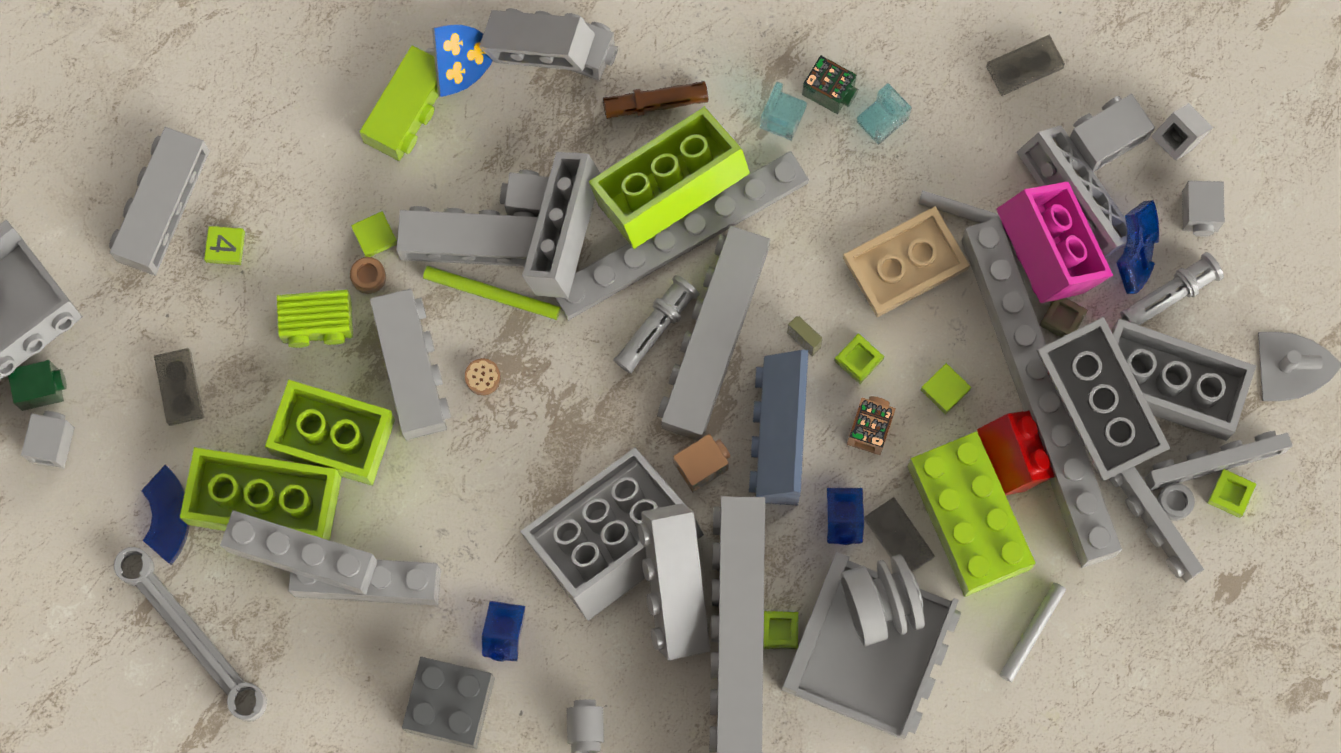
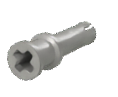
(1188, 285)
(666, 311)

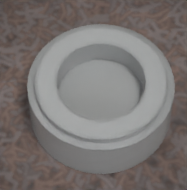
(1176, 501)

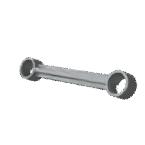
(190, 633)

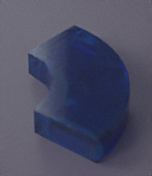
(1142, 233)
(167, 529)

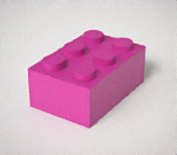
(1054, 242)

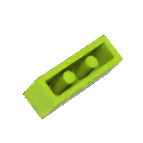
(403, 106)

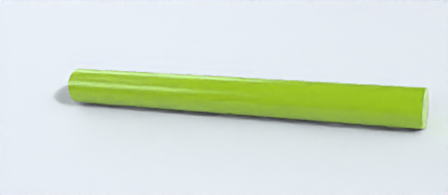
(491, 292)

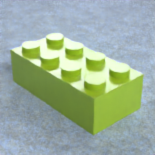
(669, 177)
(264, 488)
(971, 514)

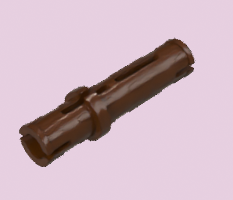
(657, 99)

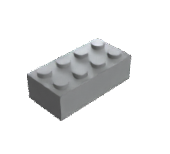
(1186, 380)
(1103, 399)

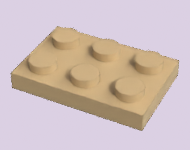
(906, 261)

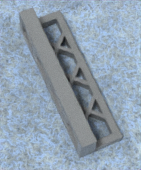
(1056, 165)

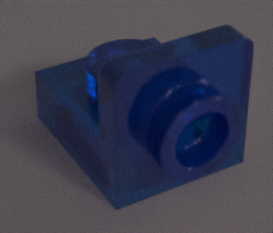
(845, 516)
(502, 631)

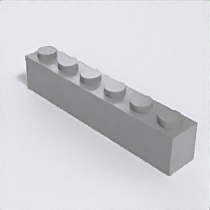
(714, 334)

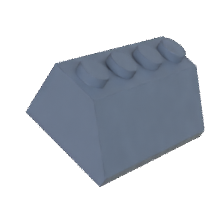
(781, 428)

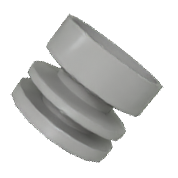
(883, 600)

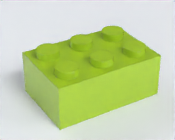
(330, 432)

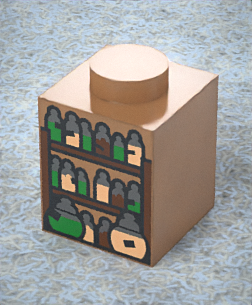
(871, 425)
(702, 462)

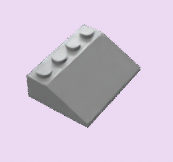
(593, 533)

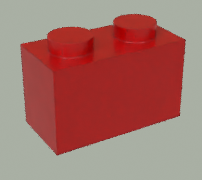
(1016, 452)

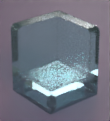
(782, 113)
(884, 114)

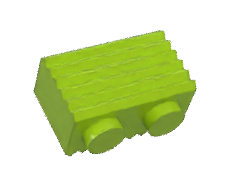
(315, 317)

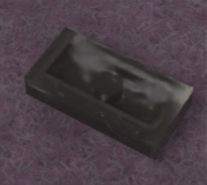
(1025, 65)
(178, 386)
(899, 534)

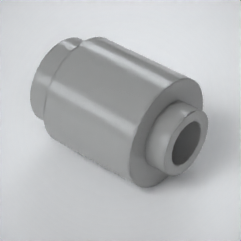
(585, 726)

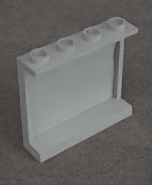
(30, 303)
(872, 682)

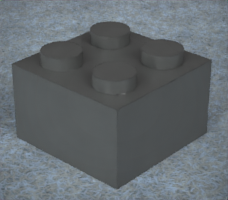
(448, 702)

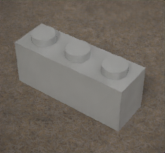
(537, 39)

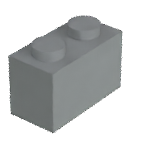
(1112, 131)

